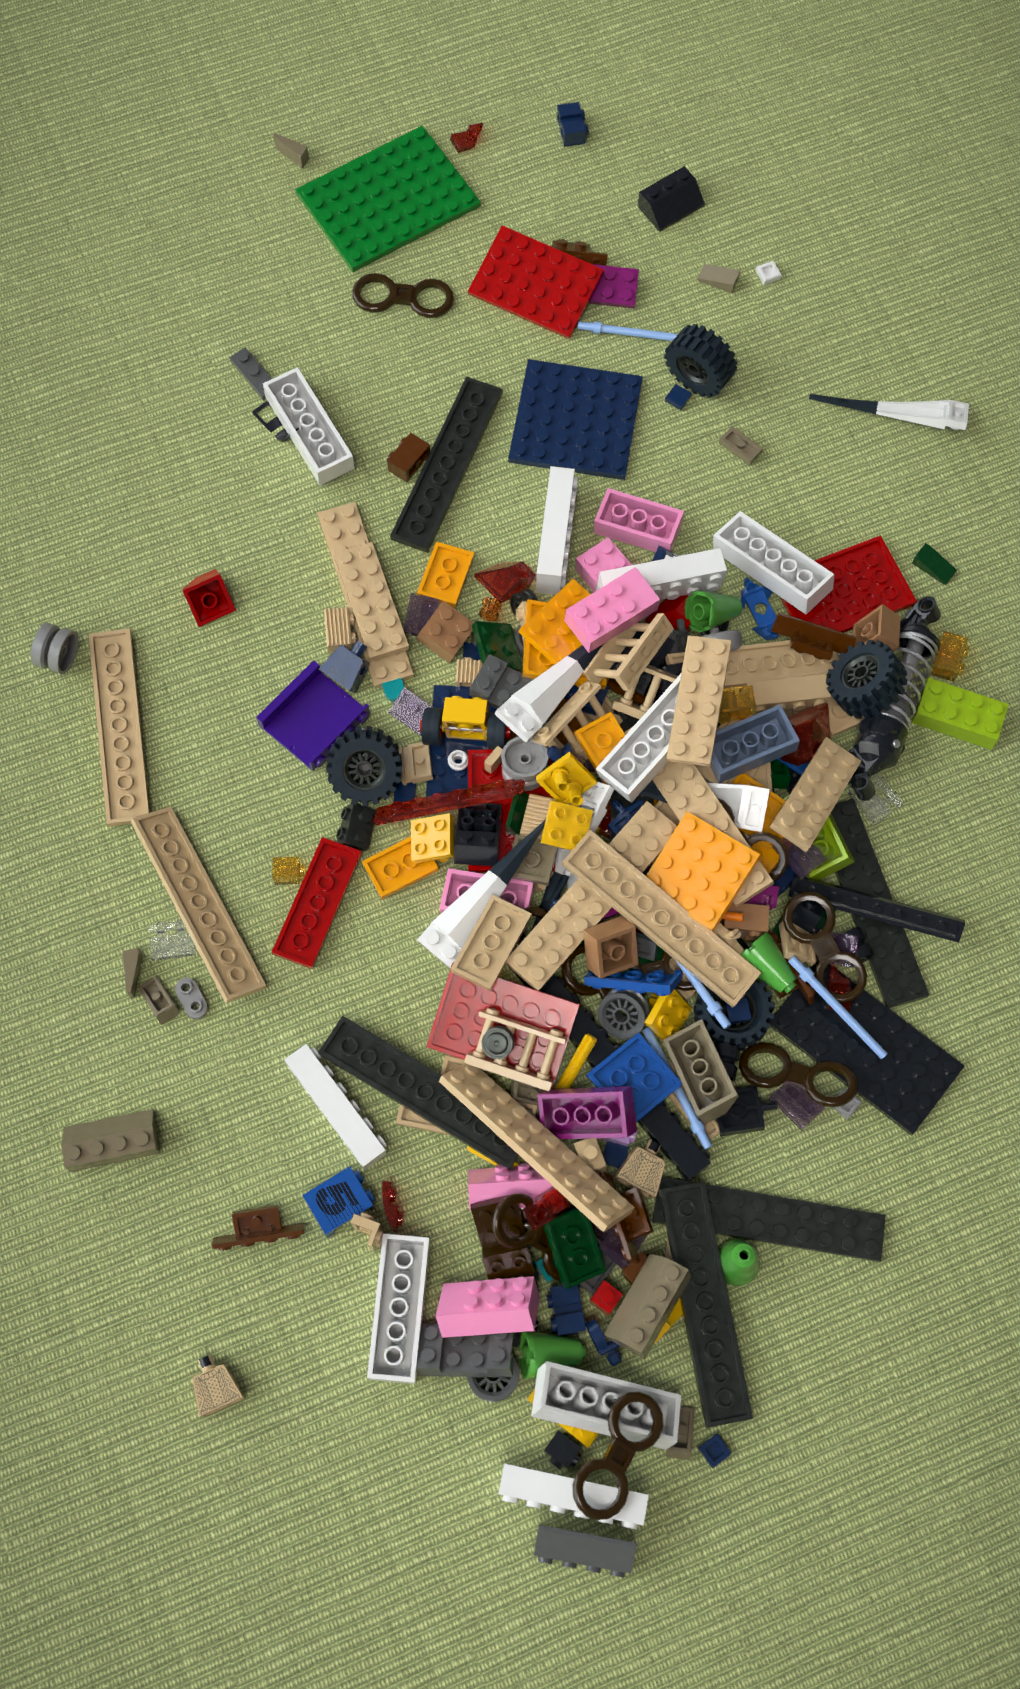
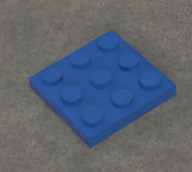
(639, 1067)

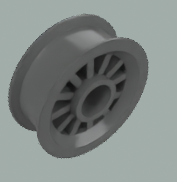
(635, 1018)
(495, 1396)

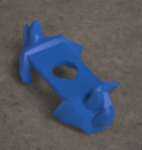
(754, 595)

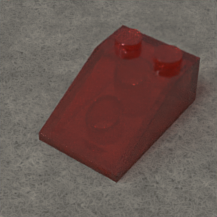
(811, 728)

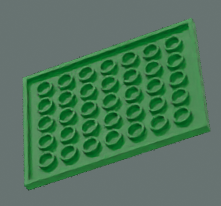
(387, 198)

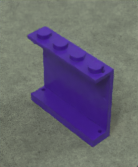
(311, 716)

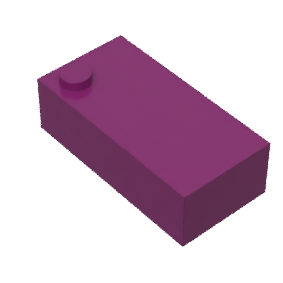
(588, 1112)

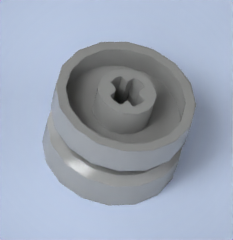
(54, 648)
(524, 761)

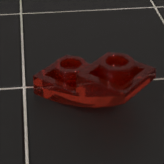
(544, 1207)
(392, 1212)

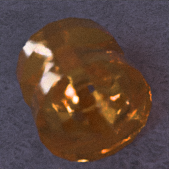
(490, 609)

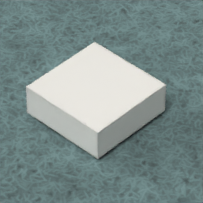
(768, 273)

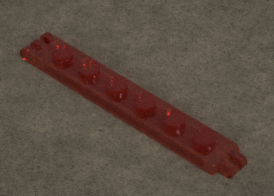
(448, 801)

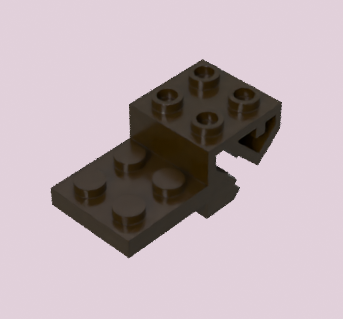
(499, 1260)

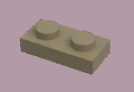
(740, 445)

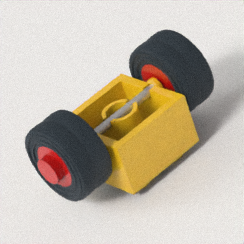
(463, 720)

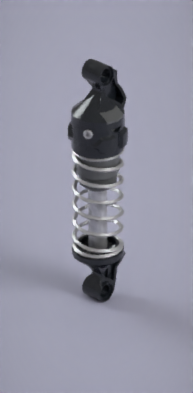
(883, 736)

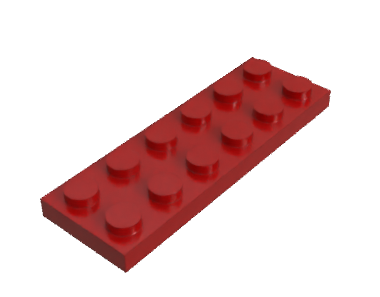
(316, 903)

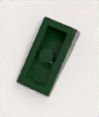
(934, 564)
(779, 775)

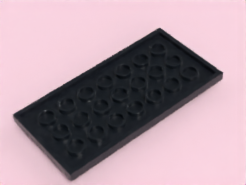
(902, 1083)

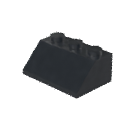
(671, 199)

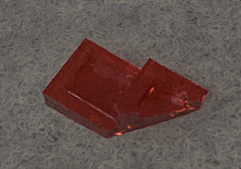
(466, 140)
(838, 985)

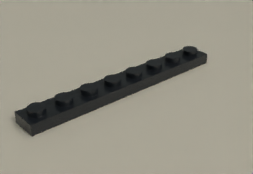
(882, 909)

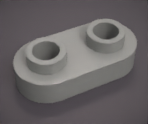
(191, 997)

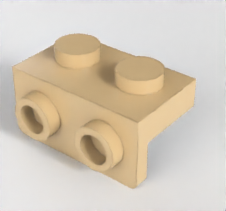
(366, 1224)

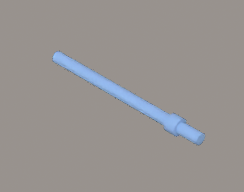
(598, 327)
(807, 975)
(713, 1006)
(697, 1126)

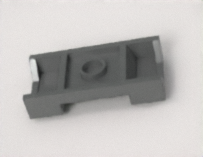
(497, 682)
(464, 1355)

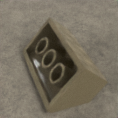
(701, 1071)
(110, 1141)
(648, 1305)

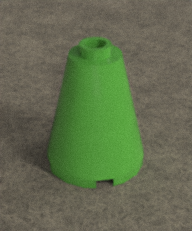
(710, 609)
(771, 963)
(737, 1270)
(543, 1347)

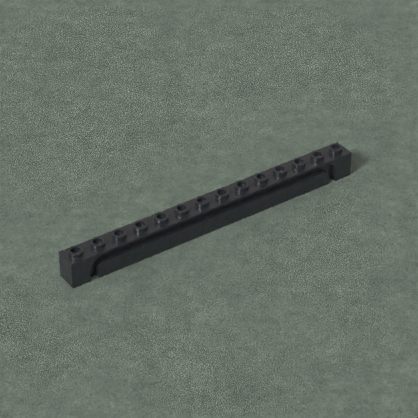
(659, 1123)

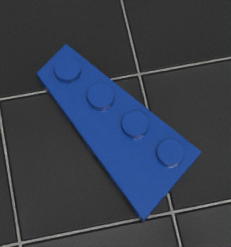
(655, 982)

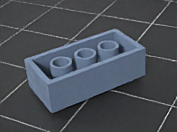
(752, 743)

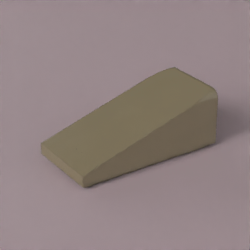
(293, 150)
(719, 277)
(132, 964)
(158, 1000)
(524, 1093)
(683, 1447)

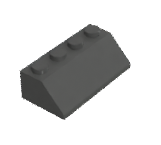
(584, 1549)

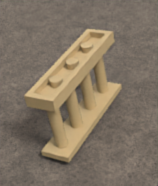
(638, 658)
(626, 704)
(571, 709)
(520, 1071)

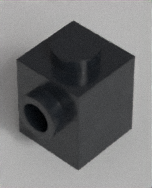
(807, 915)
(563, 1451)

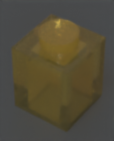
(287, 870)

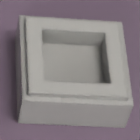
(848, 1109)

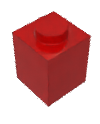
(606, 1298)

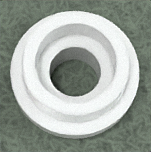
(458, 754)

